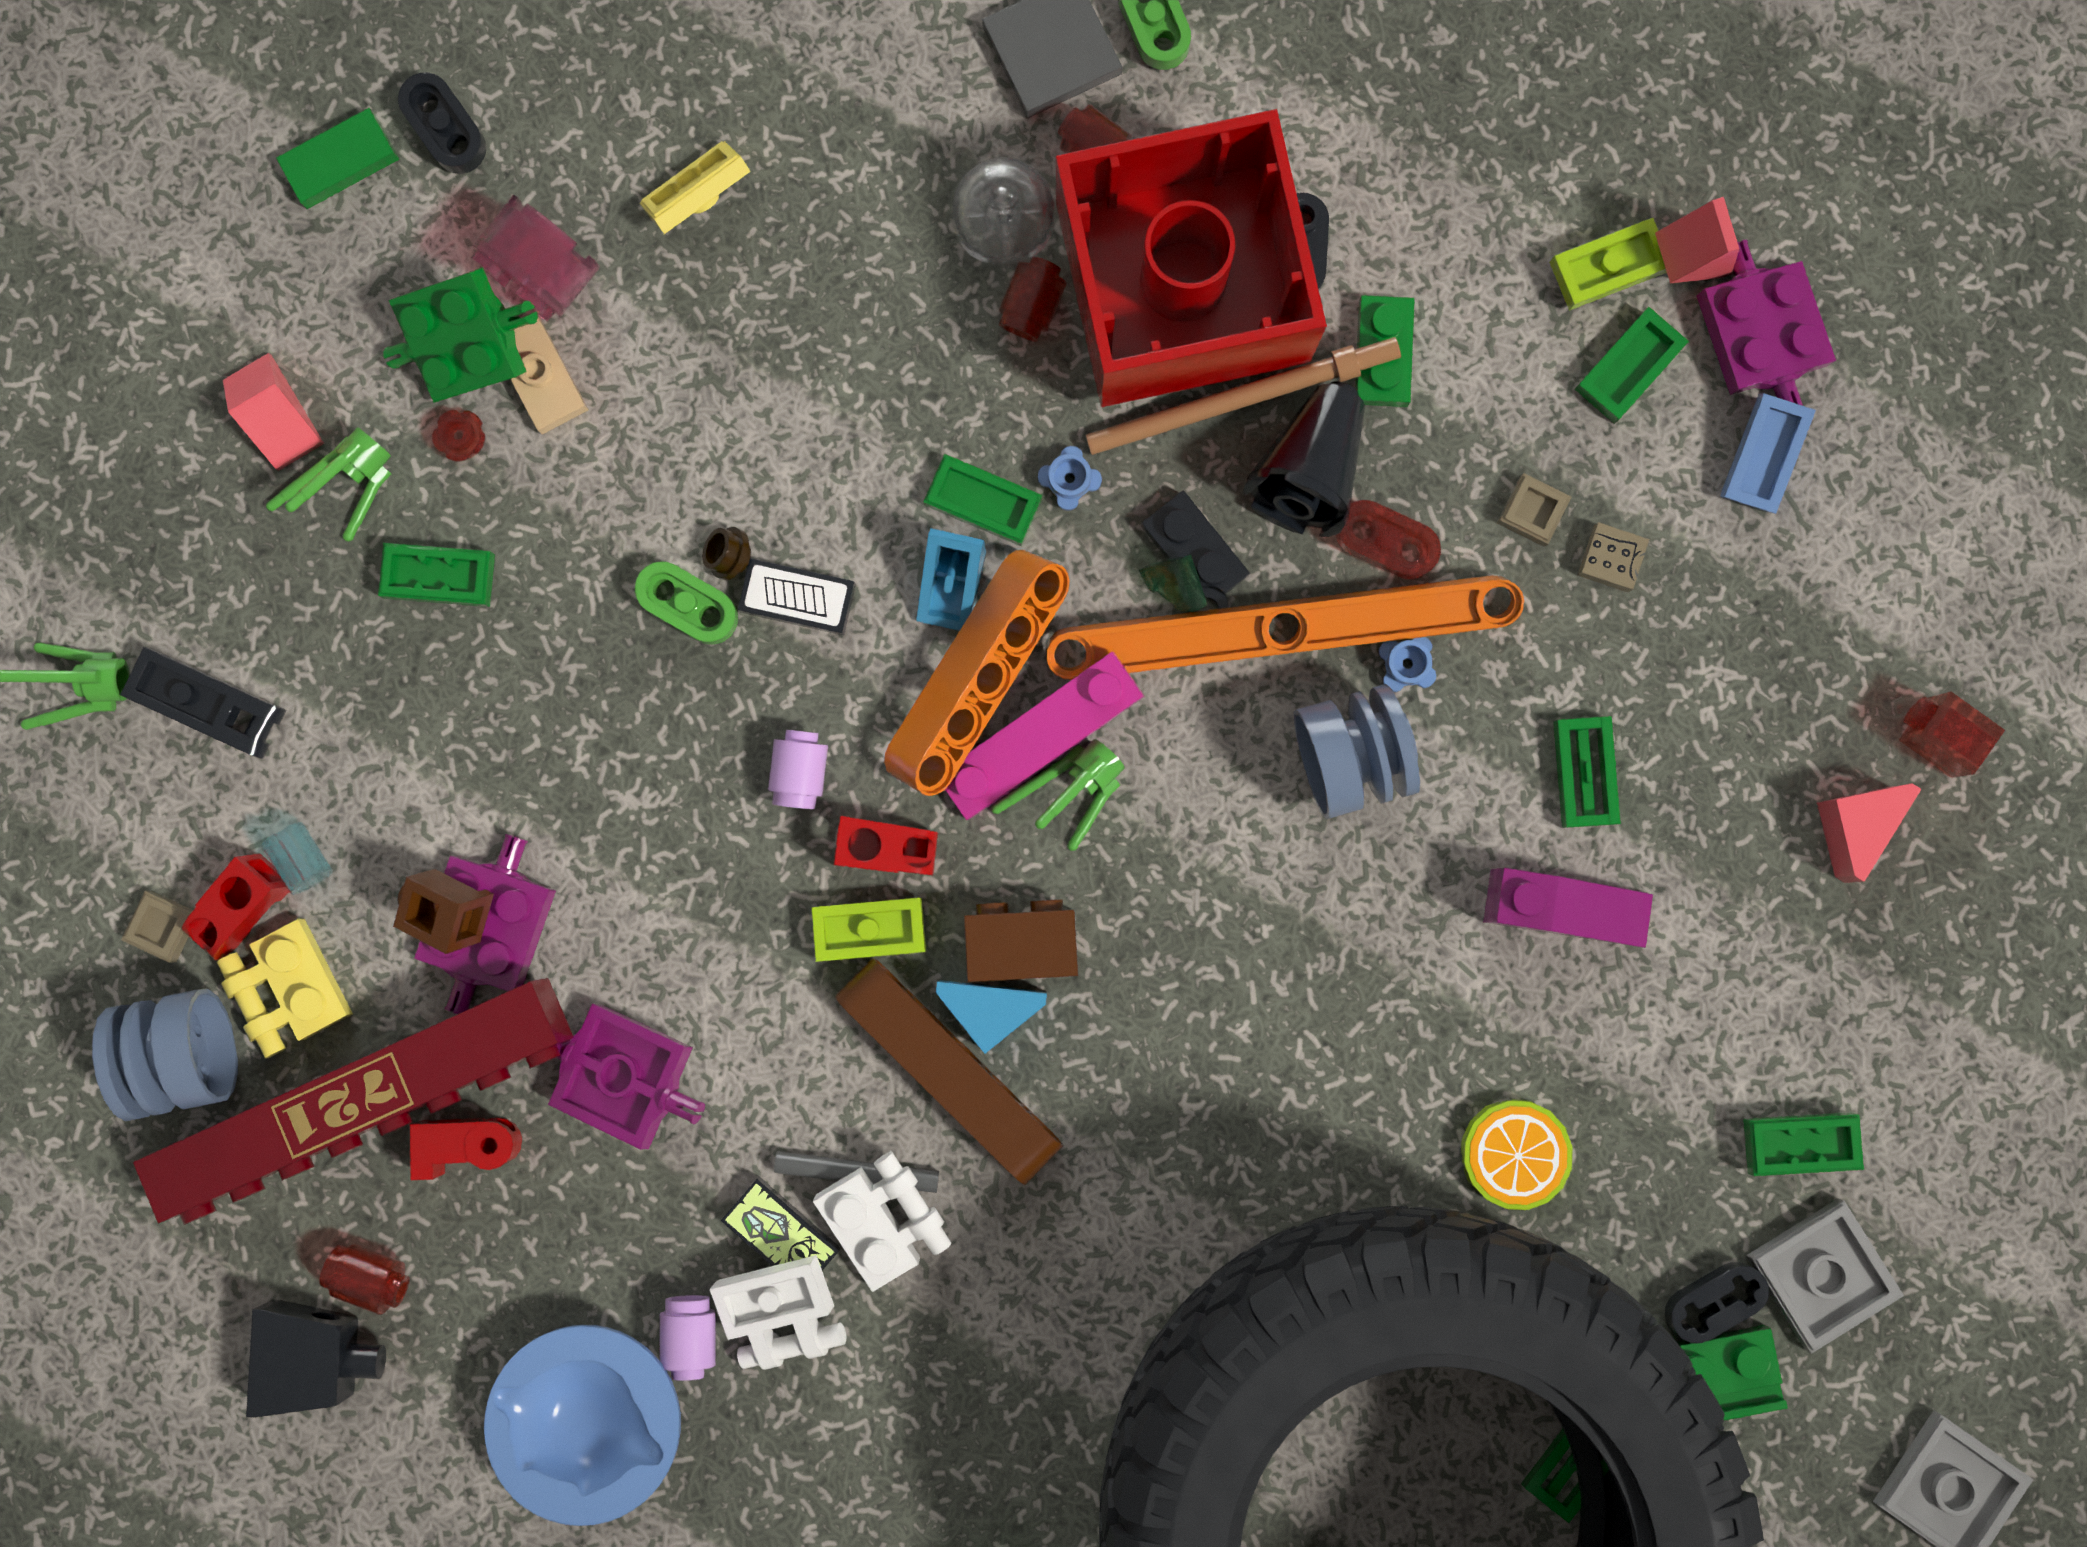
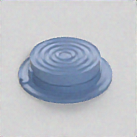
(582, 1425)

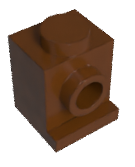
(442, 911)

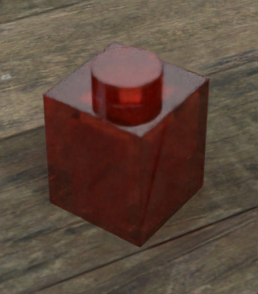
(1950, 734)

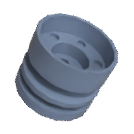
(1368, 748)
(165, 1054)

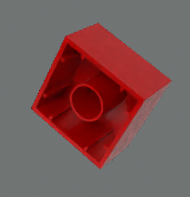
(1189, 257)

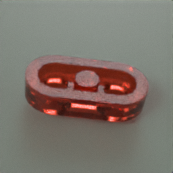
(1388, 535)

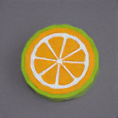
(1516, 1154)

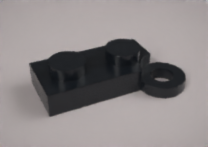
(1183, 530)

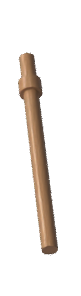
(1343, 365)

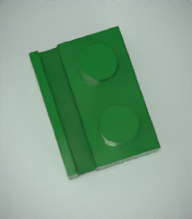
(1740, 1370)

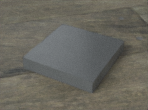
(1051, 50)

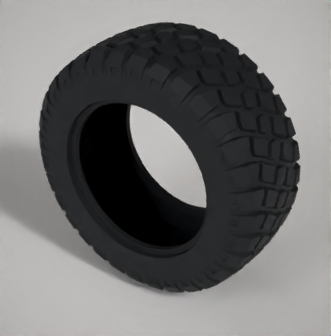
(1410, 1292)

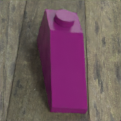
(1567, 907)

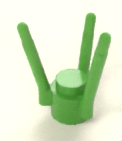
(357, 457)
(97, 679)
(1091, 771)

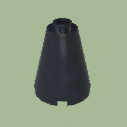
(1312, 464)

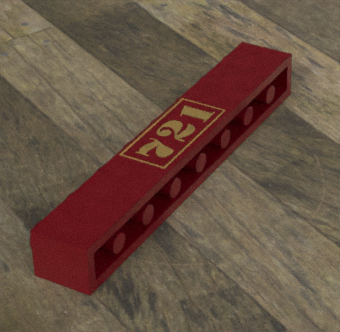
(354, 1100)

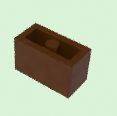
(1020, 944)

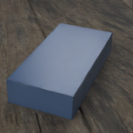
(1767, 453)

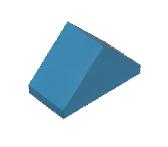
(950, 578)
(988, 1010)

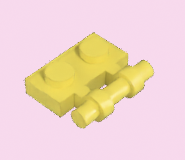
(299, 981)

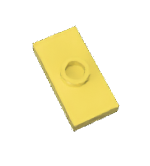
(694, 187)

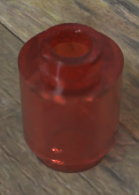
(1089, 130)
(1032, 298)
(364, 1278)

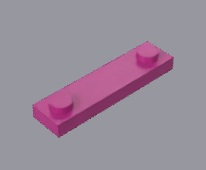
(1043, 734)

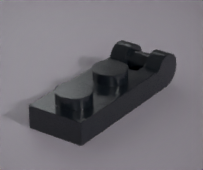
(201, 701)

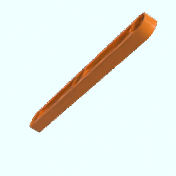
(1322, 624)

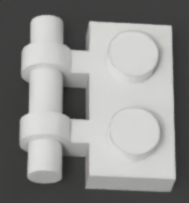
(868, 1228)
(773, 1299)

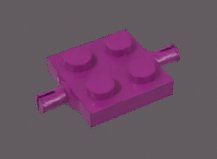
(1765, 327)
(509, 932)
(622, 1077)

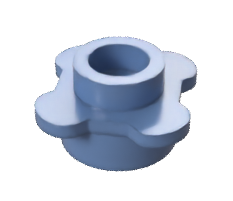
(1073, 463)
(1418, 652)

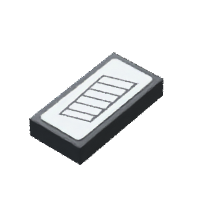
(796, 596)

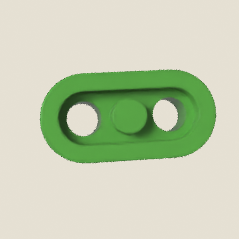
(1155, 21)
(688, 604)

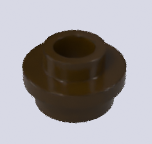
(726, 552)

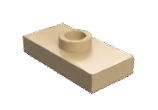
(547, 385)

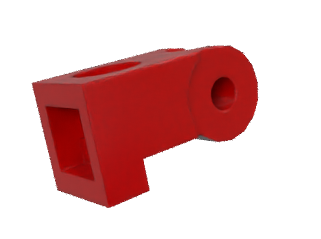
(884, 847)
(234, 904)
(478, 1141)

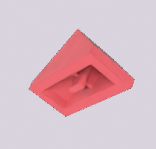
(1699, 244)
(270, 412)
(1862, 826)

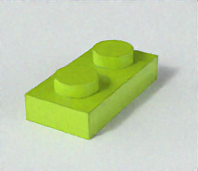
(1608, 264)
(868, 929)

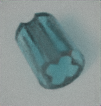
(297, 858)

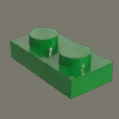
(1377, 321)

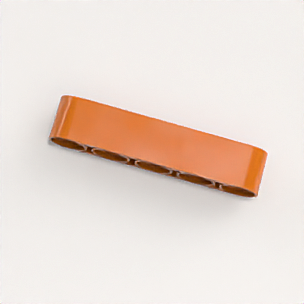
(976, 672)

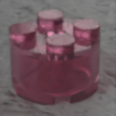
(535, 256)

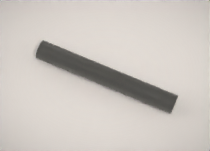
(836, 1169)

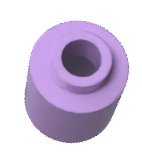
(797, 770)
(687, 1336)

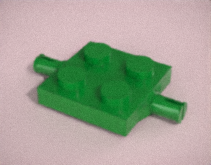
(459, 335)

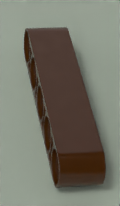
(949, 1071)

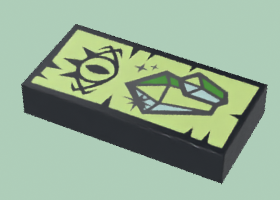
(777, 1227)

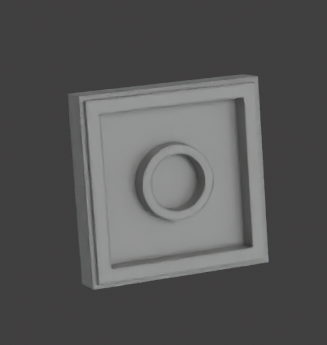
(1825, 1275)
(1952, 1487)

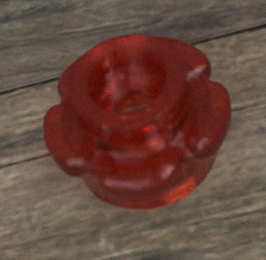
(468, 445)

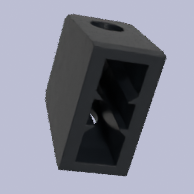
(305, 1359)

